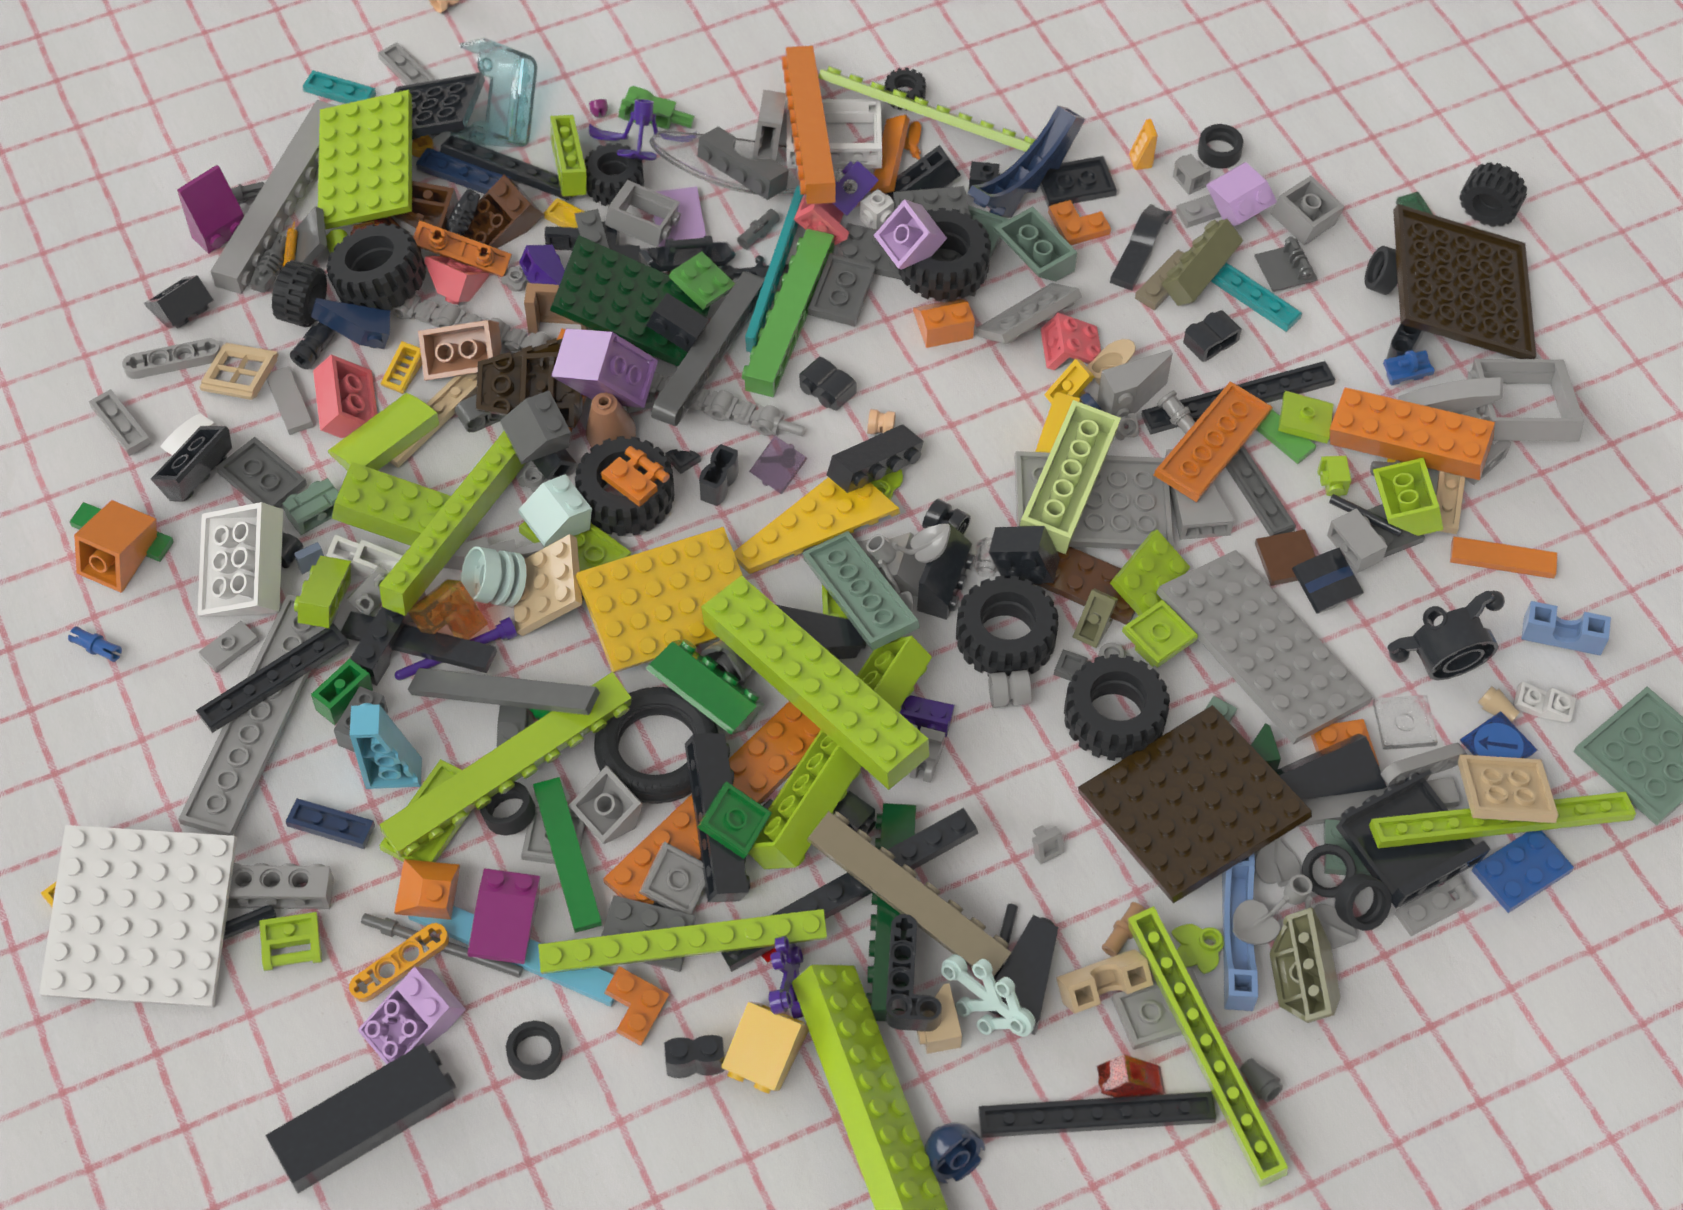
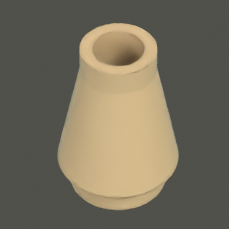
(1495, 701)

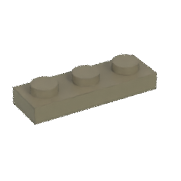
(1152, 291)

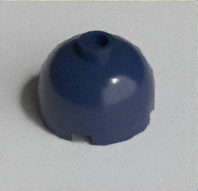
(953, 1151)

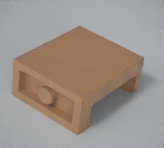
(537, 306)

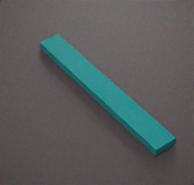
(774, 272)

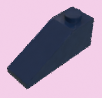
(358, 323)

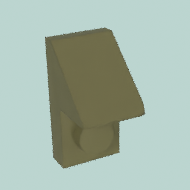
(1095, 618)

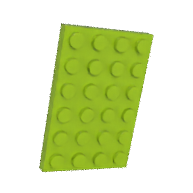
(365, 159)

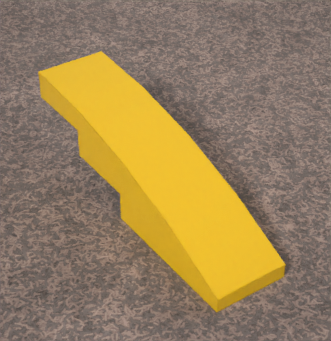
(1054, 421)

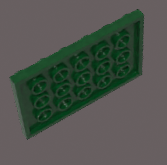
(618, 297)

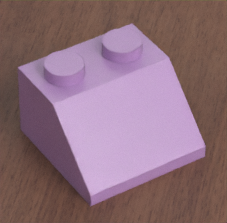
(1241, 194)
(909, 235)

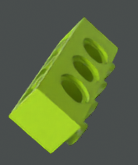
(568, 155)

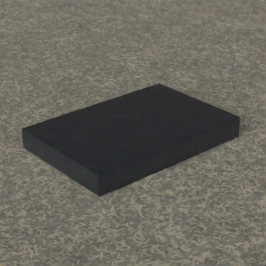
(1078, 182)

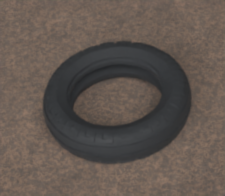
(646, 703)

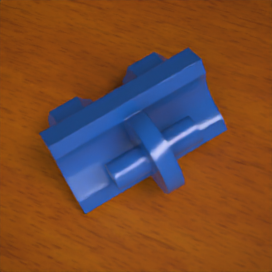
(1408, 367)

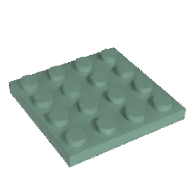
(1641, 754)

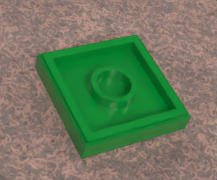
(734, 820)

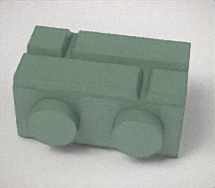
(311, 506)

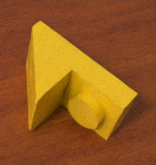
(1072, 381)

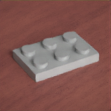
(1147, 1015)

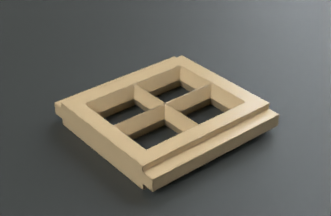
(231, 388)

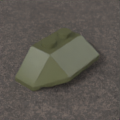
(1304, 968)

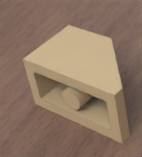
(948, 1033)

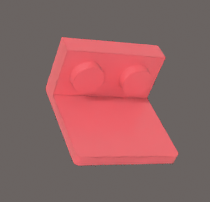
(822, 218)
(1068, 338)

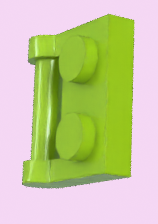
(290, 932)

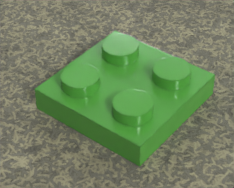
(702, 280)

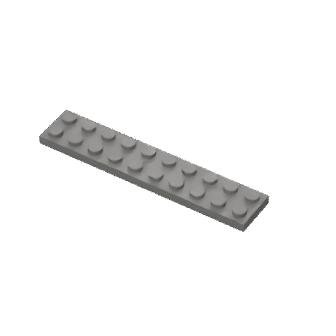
(248, 740)

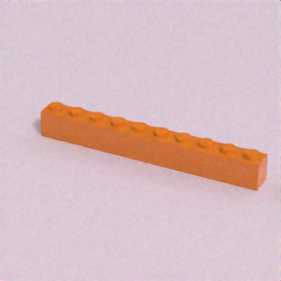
(808, 125)

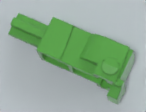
(663, 109)

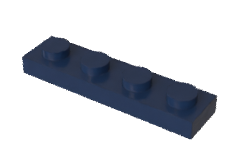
(456, 171)

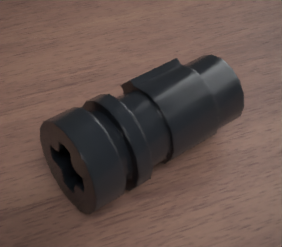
(314, 342)

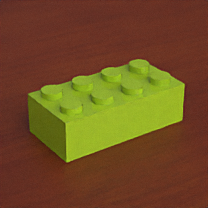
(386, 504)

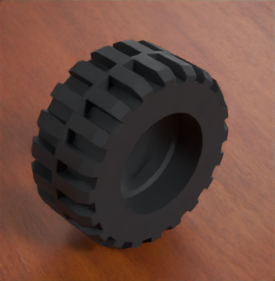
(377, 267)
(955, 277)
(618, 512)
(1012, 599)
(1122, 678)

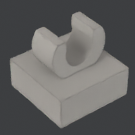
(1047, 843)

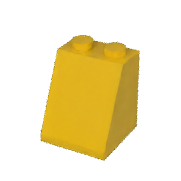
(764, 1047)

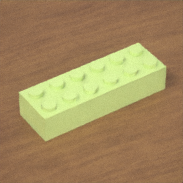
(1071, 472)

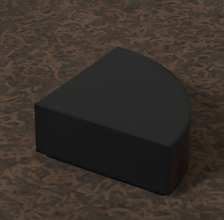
(683, 459)

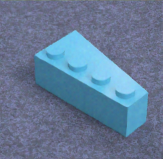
(383, 750)

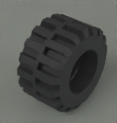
(602, 165)
(1493, 194)
(297, 291)

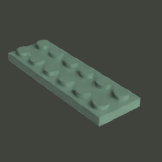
(860, 590)

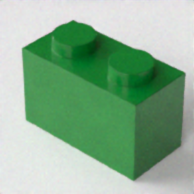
(338, 690)

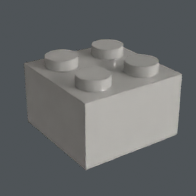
(1307, 210)

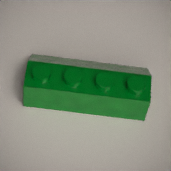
(706, 686)

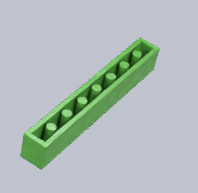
(788, 314)

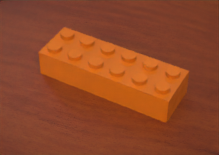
(1412, 431)

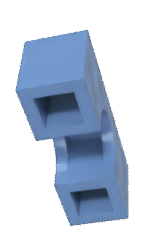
(1584, 635)

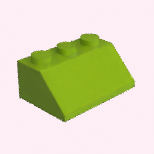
(1409, 497)

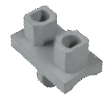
(367, 594)

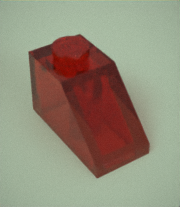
(1130, 1077)

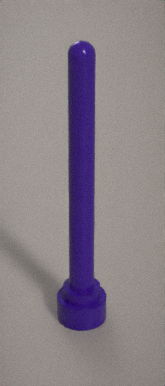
(504, 630)

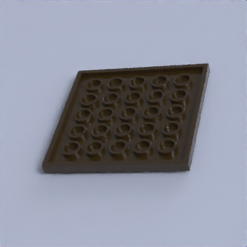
(1463, 283)
(1194, 803)

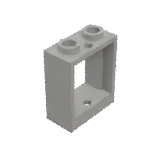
(648, 201)

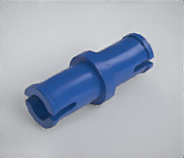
(95, 644)

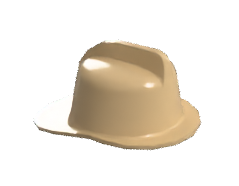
(1112, 355)

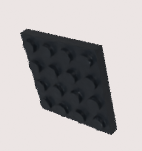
(443, 103)

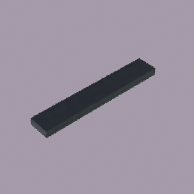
(503, 165)
(426, 645)
(272, 678)

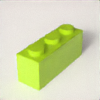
(323, 591)

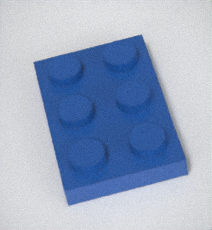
(1522, 869)

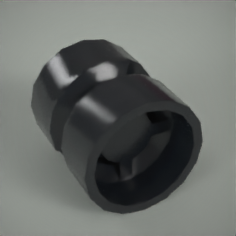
(943, 511)

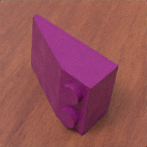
(210, 209)
(504, 916)

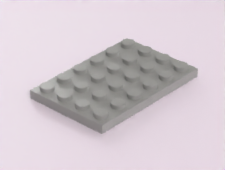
(1121, 507)

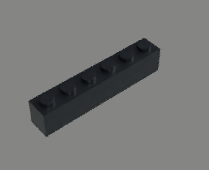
(708, 771)

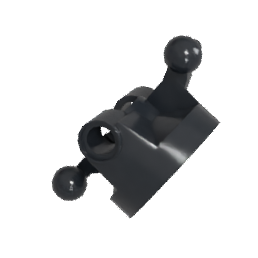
(1456, 643)

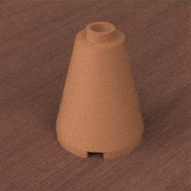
(608, 420)

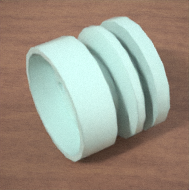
(494, 576)

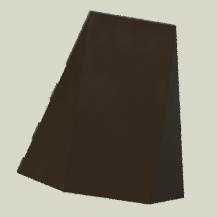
(512, 378)

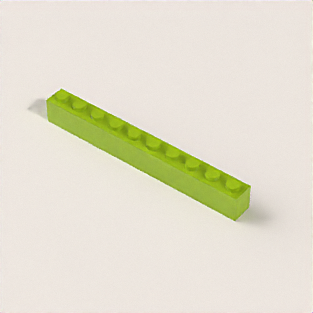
(450, 527)
(500, 769)
(1208, 1047)

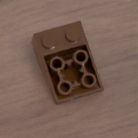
(503, 214)

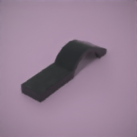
(1139, 247)

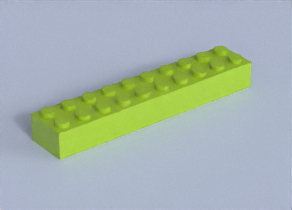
(816, 682)
(826, 768)
(867, 1089)

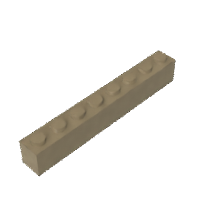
(907, 894)

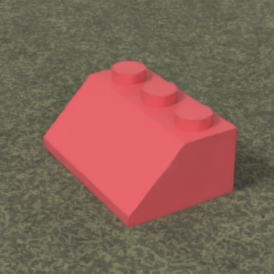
(343, 396)

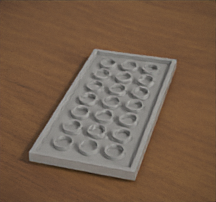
(1265, 646)

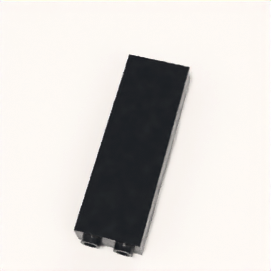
(361, 1117)

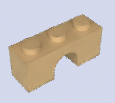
(1121, 972)

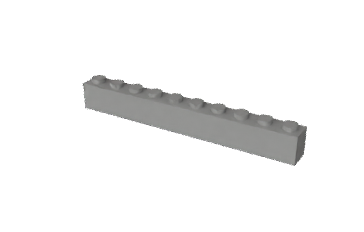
(271, 206)

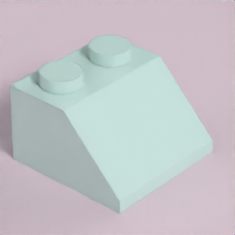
(556, 511)

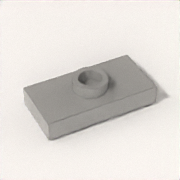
(228, 646)

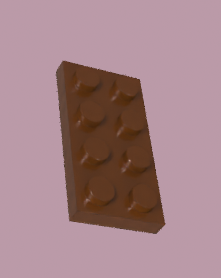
(1080, 574)

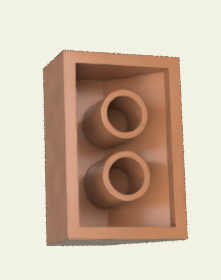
(458, 348)

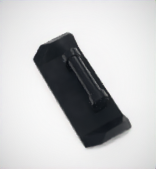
(679, 251)

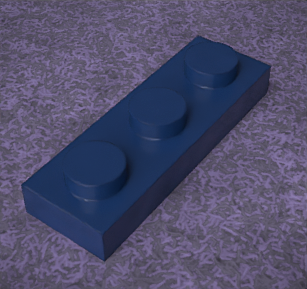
(330, 823)

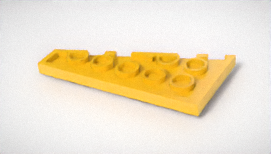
(813, 520)

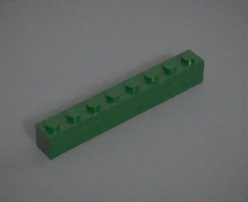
(896, 825)

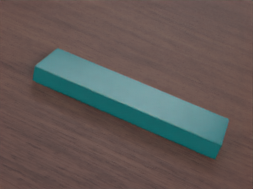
(1256, 297)

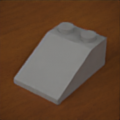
(1133, 384)

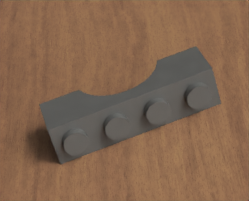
(761, 176)

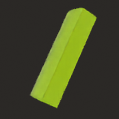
(386, 434)

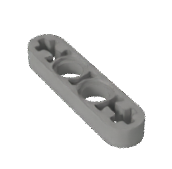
(171, 355)
(1434, 760)

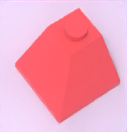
(454, 279)

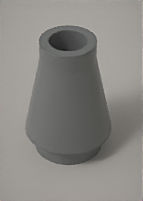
(1263, 1082)

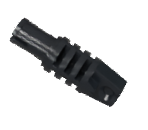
(463, 213)

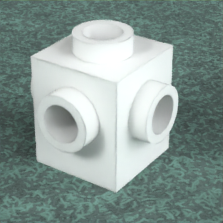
(876, 209)

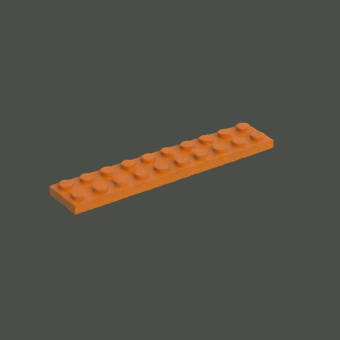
(758, 771)

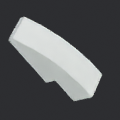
(363, 556)

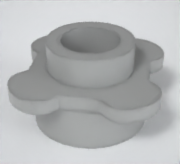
(514, 284)
(1133, 426)
(532, 473)

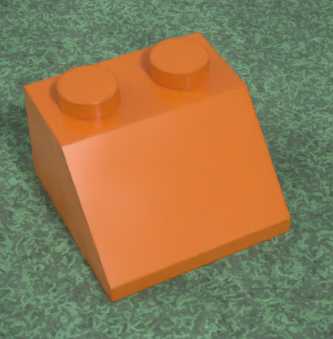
(945, 322)

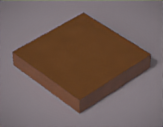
(1282, 553)

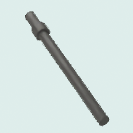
(391, 927)

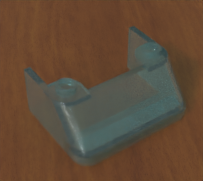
(509, 96)

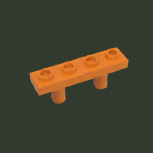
(462, 249)

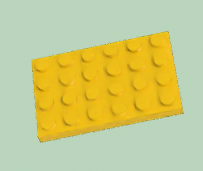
(657, 596)

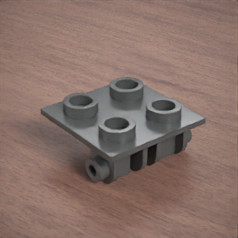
(1286, 266)

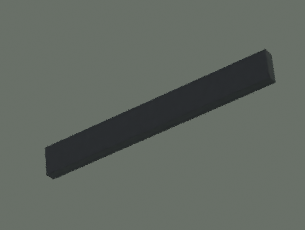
(1266, 389)
(1096, 1114)

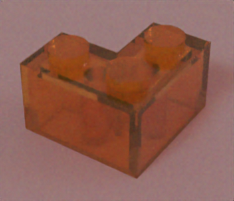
(451, 606)

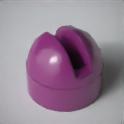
(598, 106)

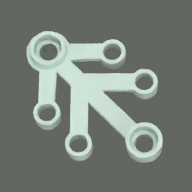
(1014, 1017)

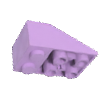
(411, 1015)

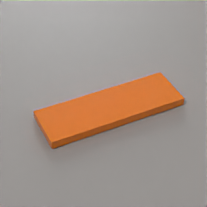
(1212, 441)

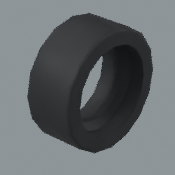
(1223, 133)
(1382, 271)
(516, 822)
(1316, 853)
(1379, 908)
(530, 1029)

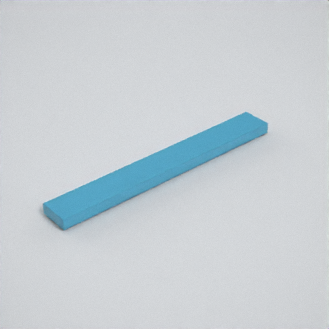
(588, 982)

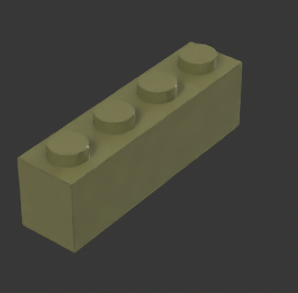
(1202, 261)

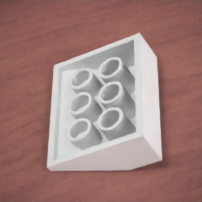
(240, 561)

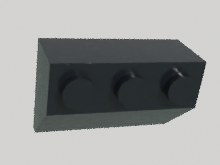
(193, 462)
(945, 576)

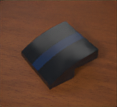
(1327, 580)

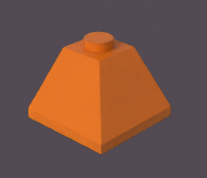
(427, 889)

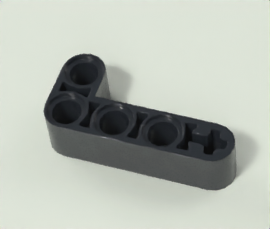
(904, 972)

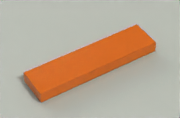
(892, 149)
(1503, 557)

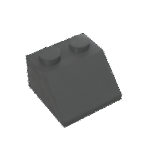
(536, 428)

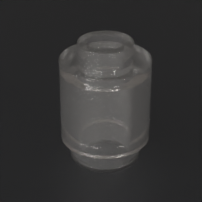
(983, 562)

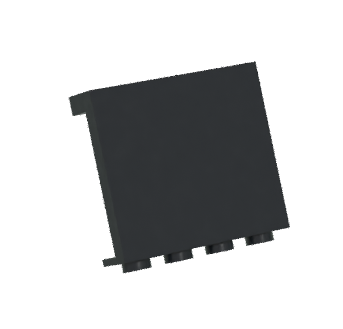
(1407, 868)

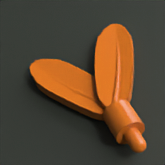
(912, 141)

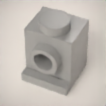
(1191, 174)

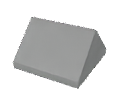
(905, 567)
(607, 806)

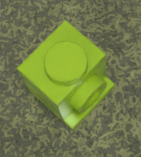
(1334, 475)

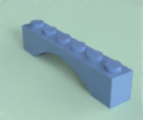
(1238, 956)

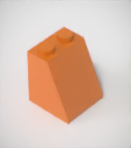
(114, 545)

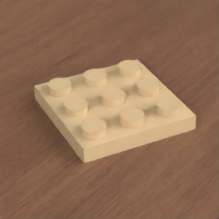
(549, 585)
(1507, 788)

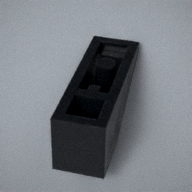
(929, 172)

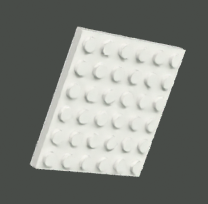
(138, 916)

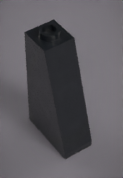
(831, 632)
(1335, 770)
(1030, 965)

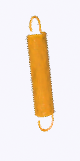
(290, 247)

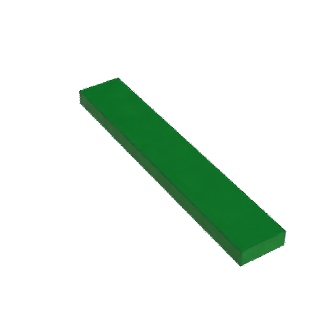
(567, 855)

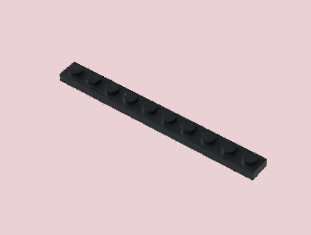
(847, 890)

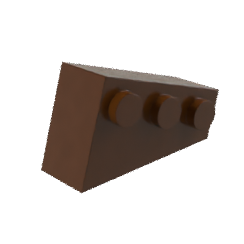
(430, 204)

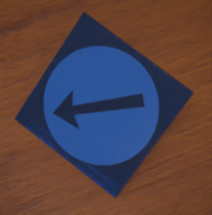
(1498, 739)

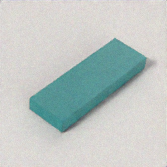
(336, 88)

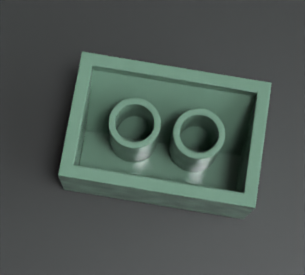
(1038, 245)

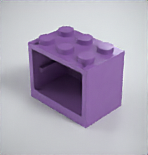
(604, 363)

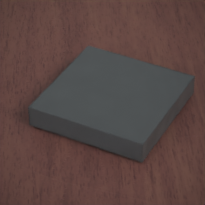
(311, 237)

